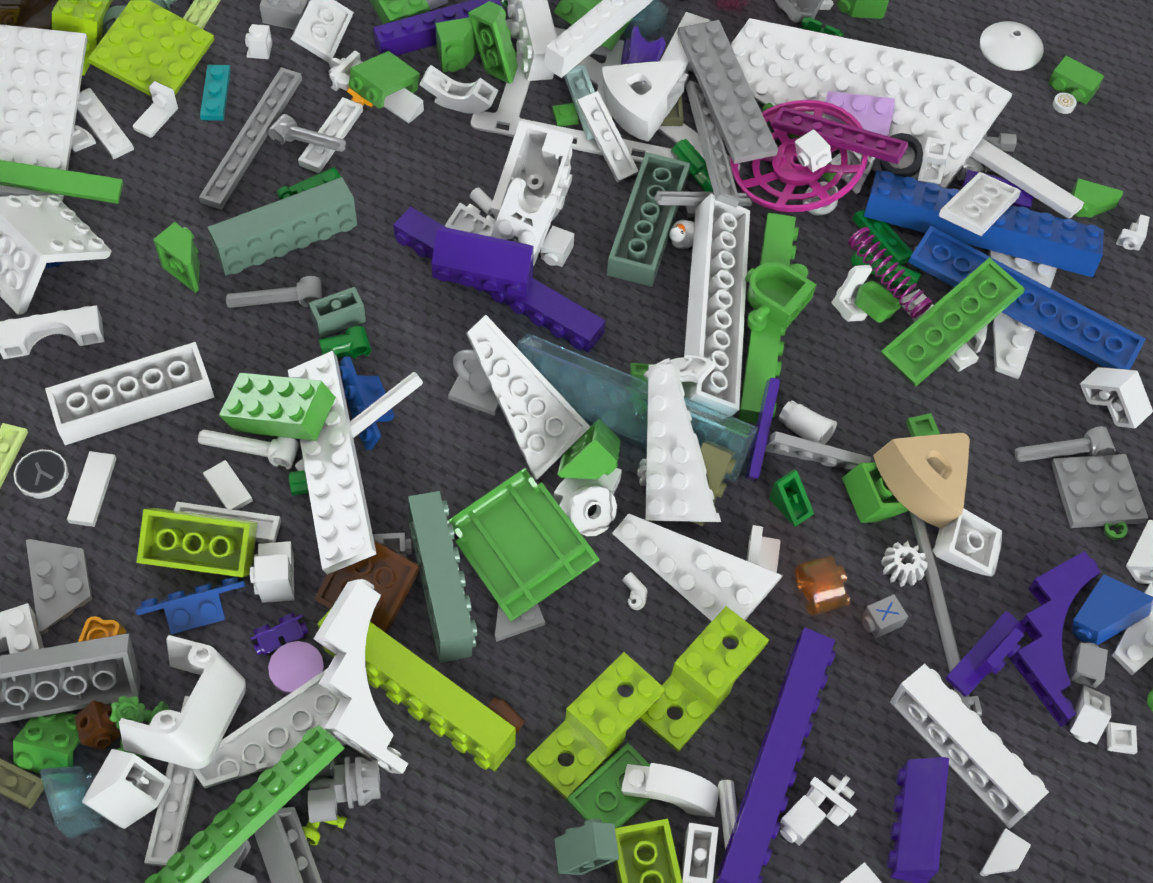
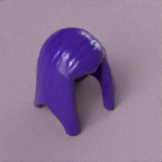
(641, 49)

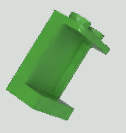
(382, 77)

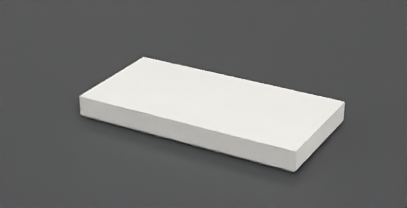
(980, 203)

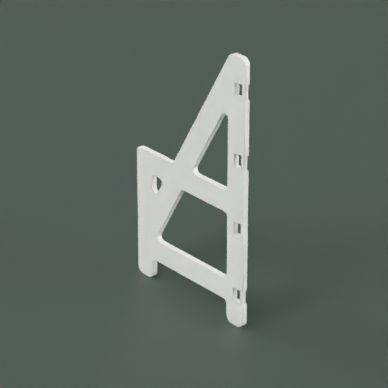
(515, 94)

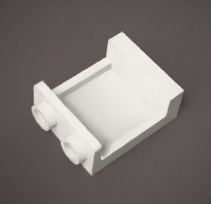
(1141, 560)

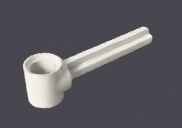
(279, 450)

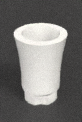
(807, 423)

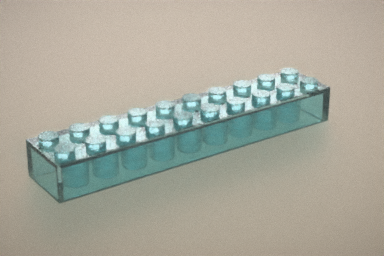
(622, 399)

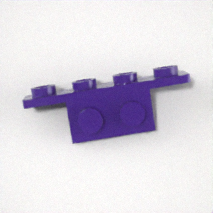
(987, 654)

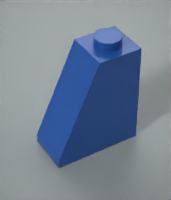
(1110, 611)

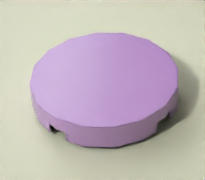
(294, 666)

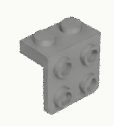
(799, 9)

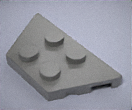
(57, 580)

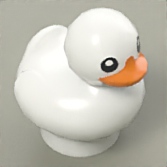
(682, 234)

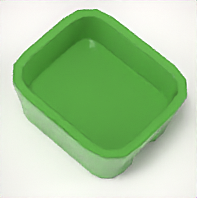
(876, 301)

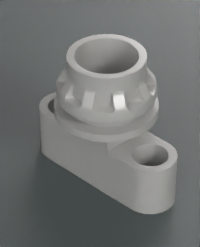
(342, 784)

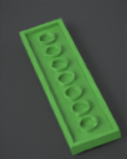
(251, 809)

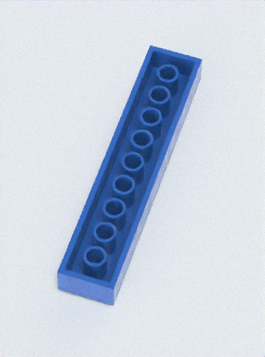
(1015, 233)

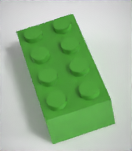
(278, 406)

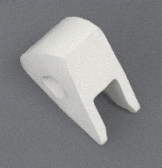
(642, 105)

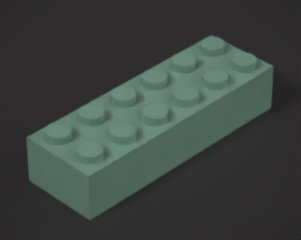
(645, 224)
(283, 226)
(441, 577)

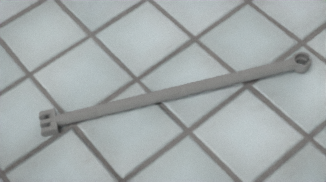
(940, 606)

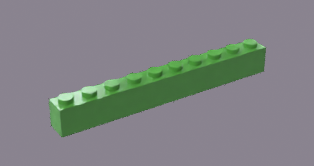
(766, 345)

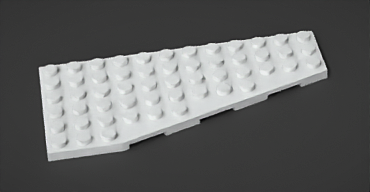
(930, 92)

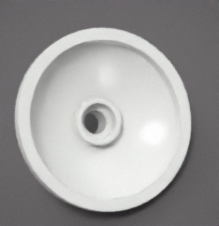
(1011, 46)

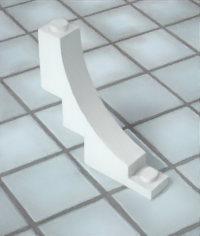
(356, 716)

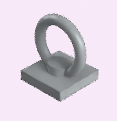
(472, 384)

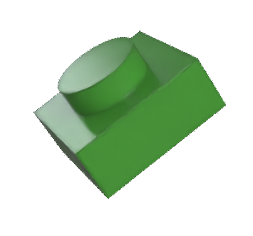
(565, 115)
(922, 425)

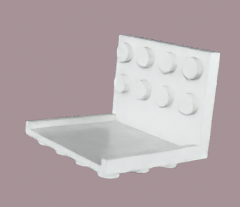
(37, 233)

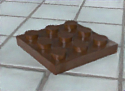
(386, 571)

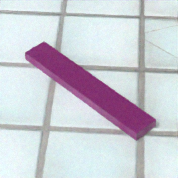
(841, 135)

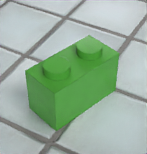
(1076, 79)

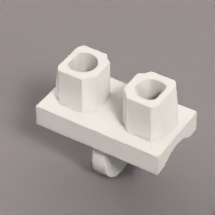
(341, 70)
(842, 808)

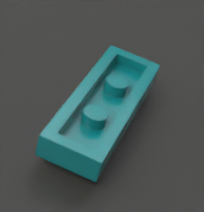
(215, 92)

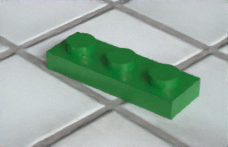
(887, 237)

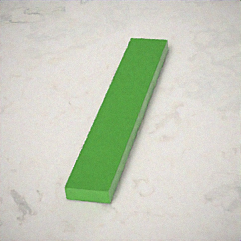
(60, 181)

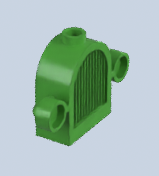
(777, 294)

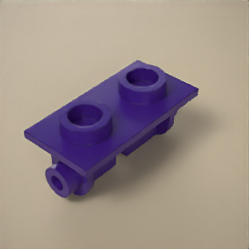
(268, 637)

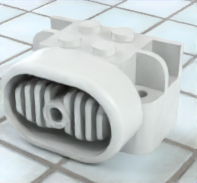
(542, 161)

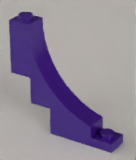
(1043, 660)

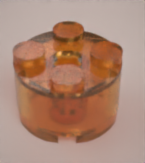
(822, 585)

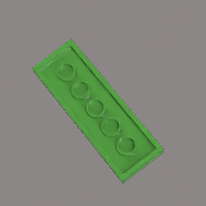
(952, 321)

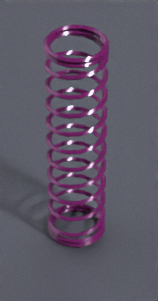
(852, 243)

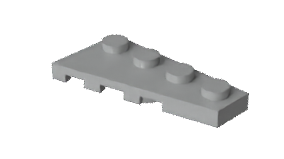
(813, 451)

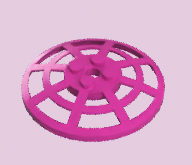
(796, 174)

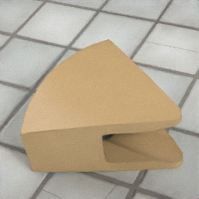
(927, 474)

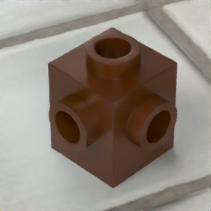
(95, 726)

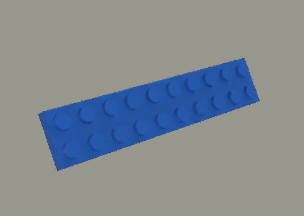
(1038, 305)

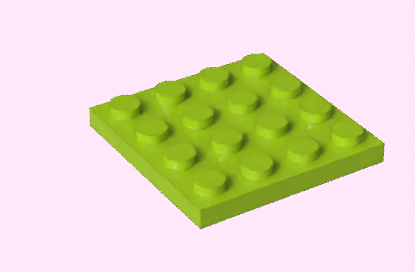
(150, 47)

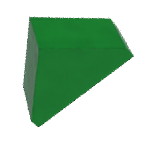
(791, 498)

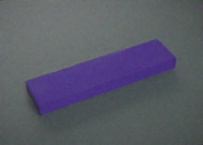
(763, 424)

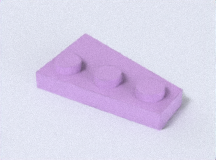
(871, 111)

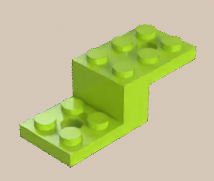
(81, 17)
(703, 677)
(595, 725)

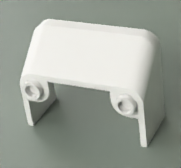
(196, 732)

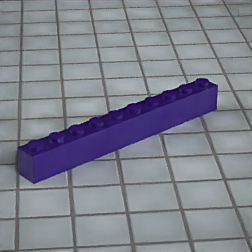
(542, 303)
(776, 760)

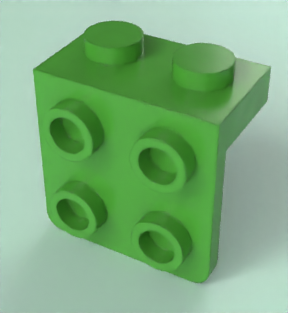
(46, 742)

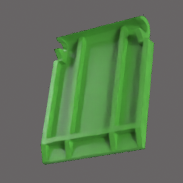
(521, 543)

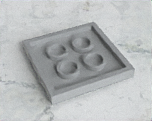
(1098, 490)

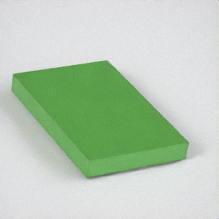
(601, 793)

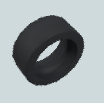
(915, 166)

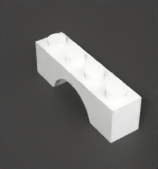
(21, 334)

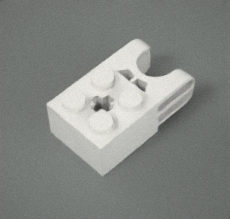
(523, 220)

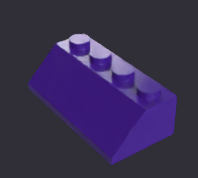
(482, 261)
(918, 819)

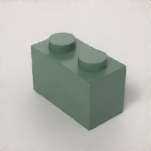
(337, 312)
(586, 847)

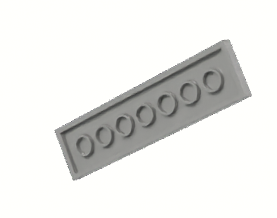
(727, 92)

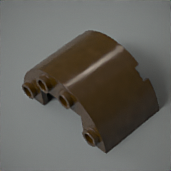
(27, 13)

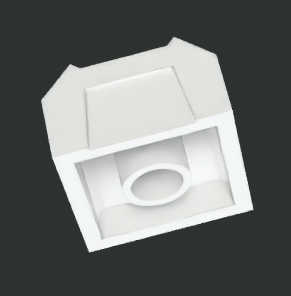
(970, 544)

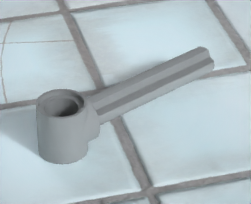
(287, 130)
(306, 291)
(1095, 443)

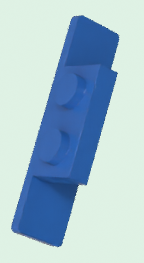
(360, 394)
(192, 609)

